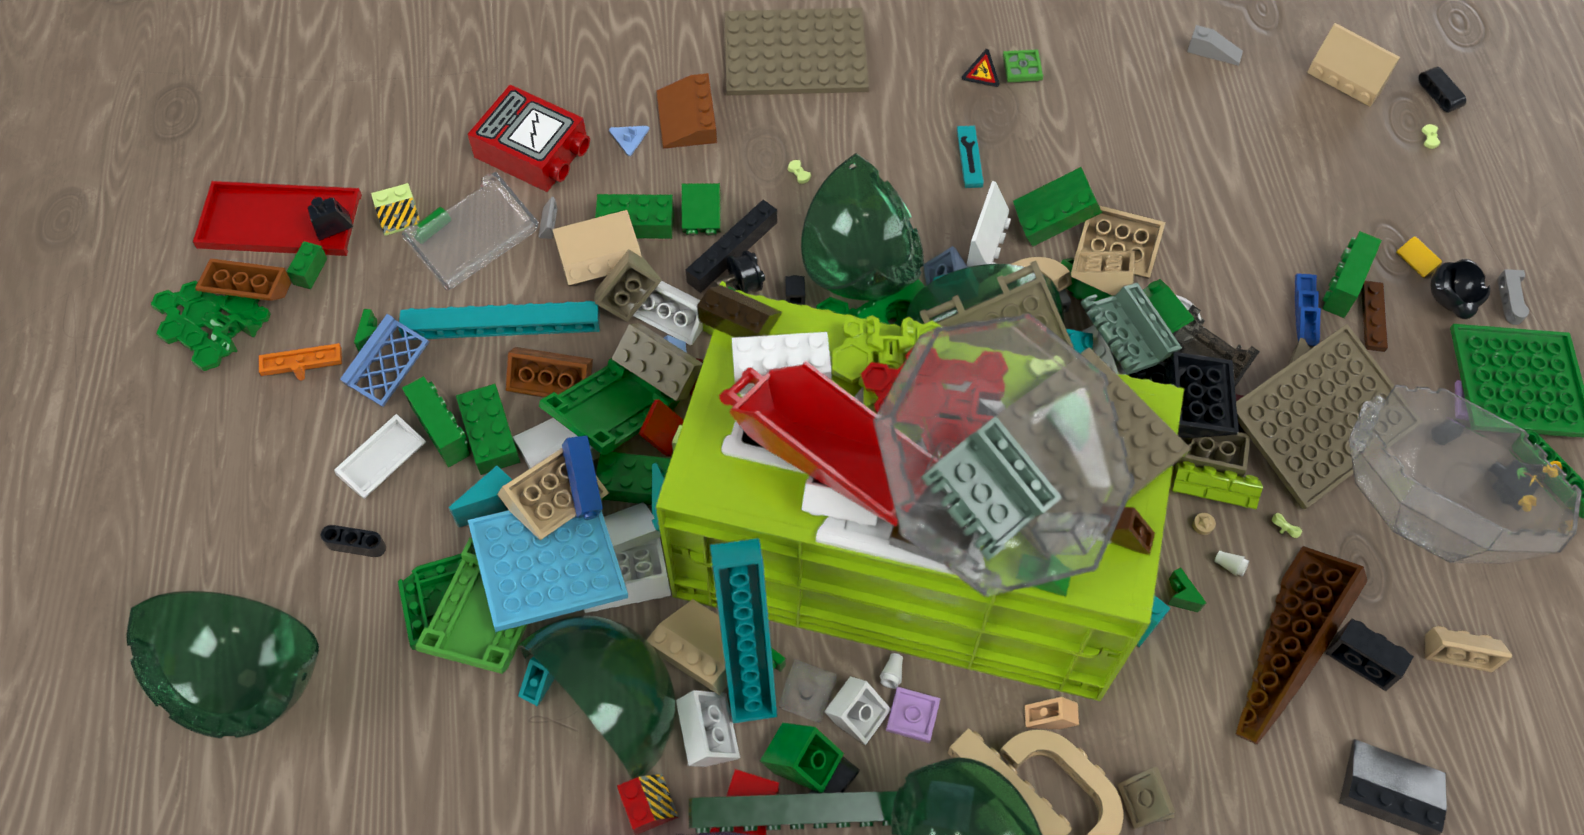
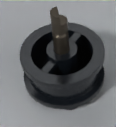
(743, 273)

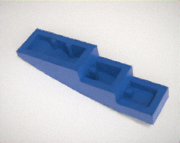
(1306, 308)

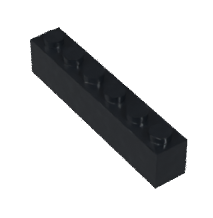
(732, 243)

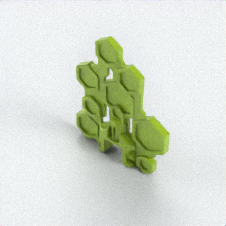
(864, 339)

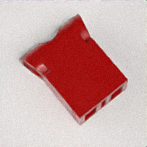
(750, 785)

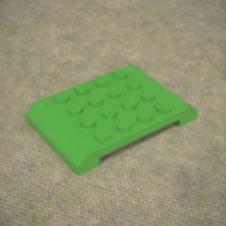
(464, 626)

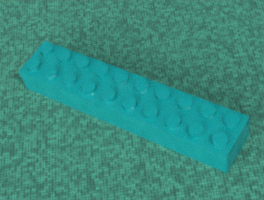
(744, 629)

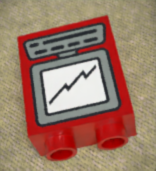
(529, 138)

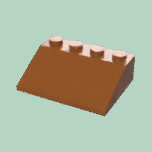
(687, 112)

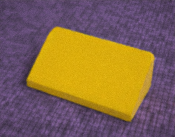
(1419, 257)

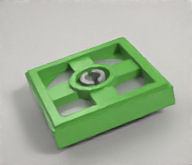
(1022, 65)

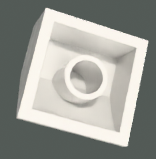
(858, 709)

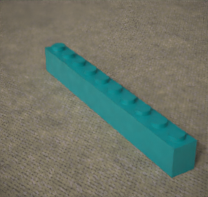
(502, 320)

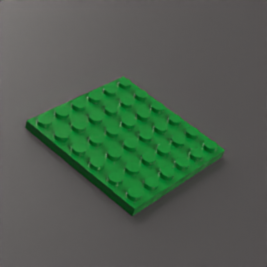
(1522, 377)

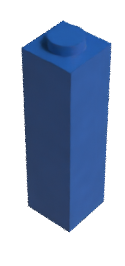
(582, 477)

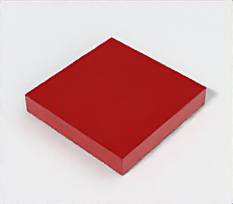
(661, 427)

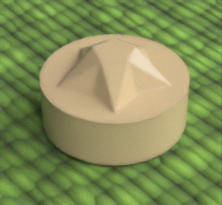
(1204, 523)

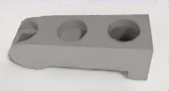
(1512, 296)

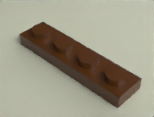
(1374, 316)

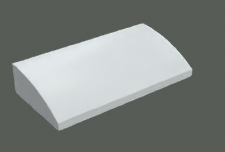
(379, 456)
(631, 527)

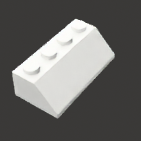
(672, 313)

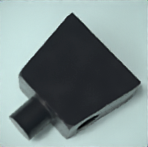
(328, 217)

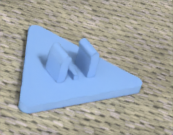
(629, 137)

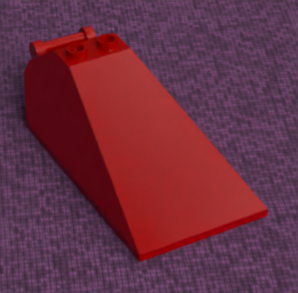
(817, 430)

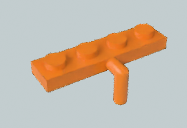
(300, 360)

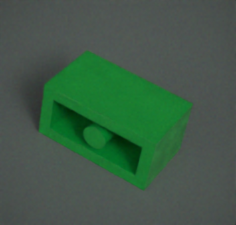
(307, 265)

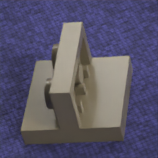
(1147, 798)

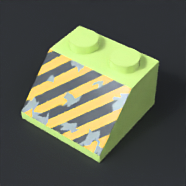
(395, 208)

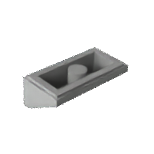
(548, 219)

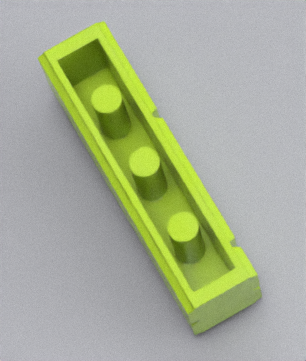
(1216, 485)

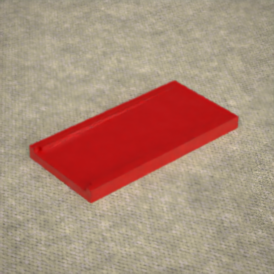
(269, 217)

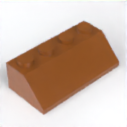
(244, 280)
(544, 372)

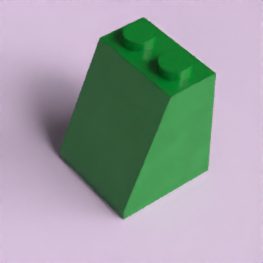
(701, 208)
(802, 756)

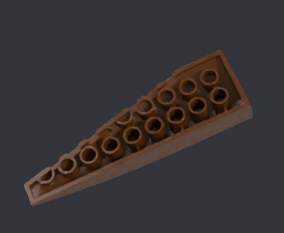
(1307, 615)

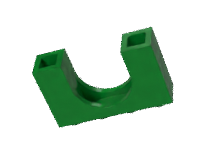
(899, 301)

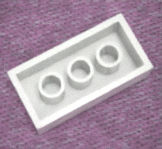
(780, 351)

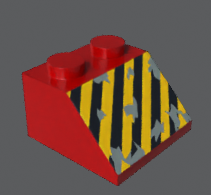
(647, 802)

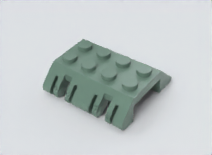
(1131, 328)
(991, 486)

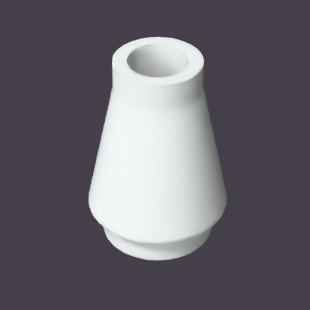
(1233, 563)
(892, 672)

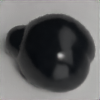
(1460, 287)

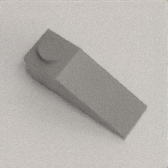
(1212, 45)

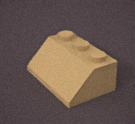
(1465, 649)

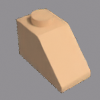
(1052, 714)

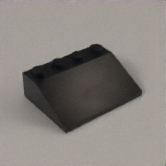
(1208, 394)
(1395, 789)

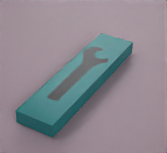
(970, 157)

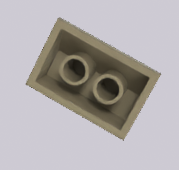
(627, 286)

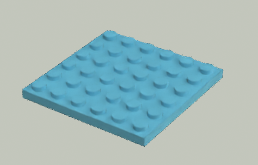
(548, 577)

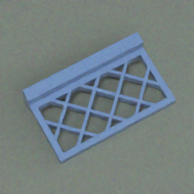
(372, 349)

